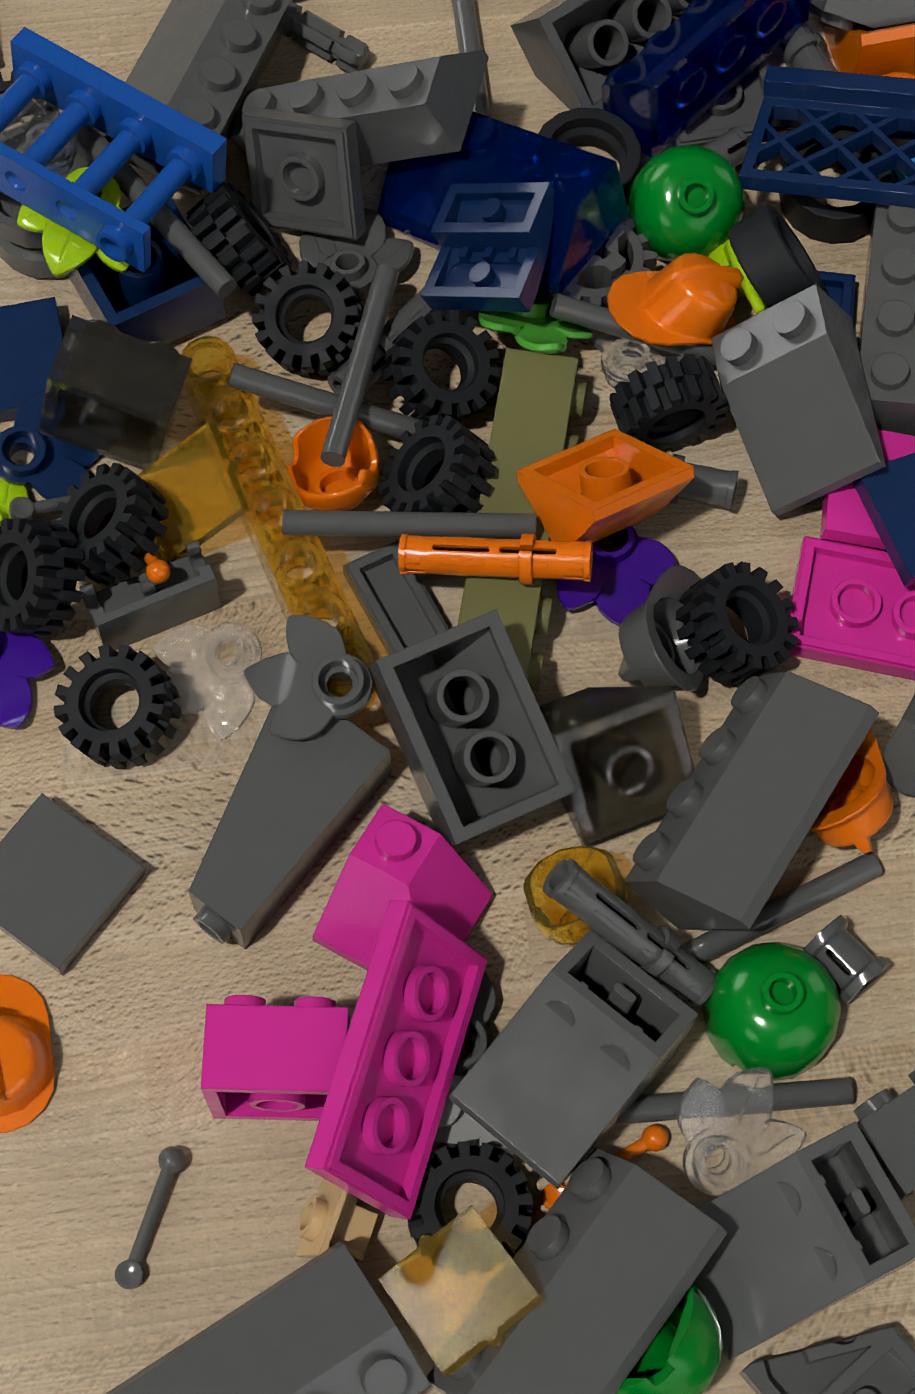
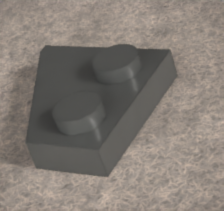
(860, 1365)

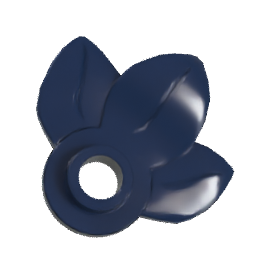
(54, 463)

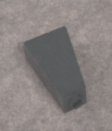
(281, 823)

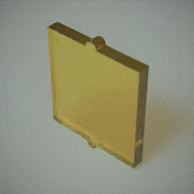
(198, 491)
(459, 1291)

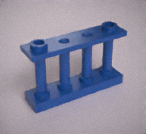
(118, 110)

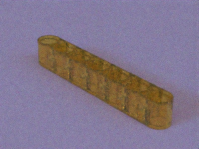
(267, 497)

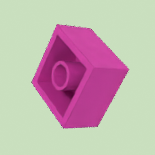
(271, 1058)

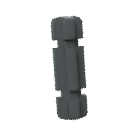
(325, 39)

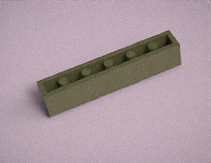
(528, 425)

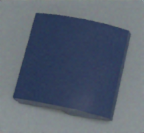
(490, 246)

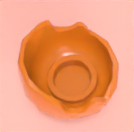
(328, 486)

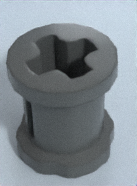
(845, 959)

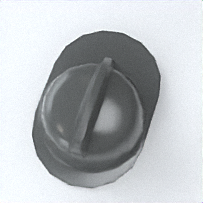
(651, 638)

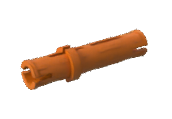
(493, 557)

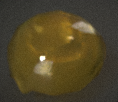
(552, 918)

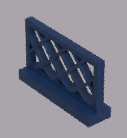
(828, 100)

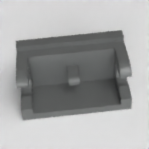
(143, 609)

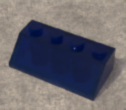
(696, 64)
(586, 187)

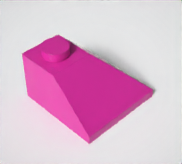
(398, 862)

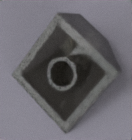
(622, 755)

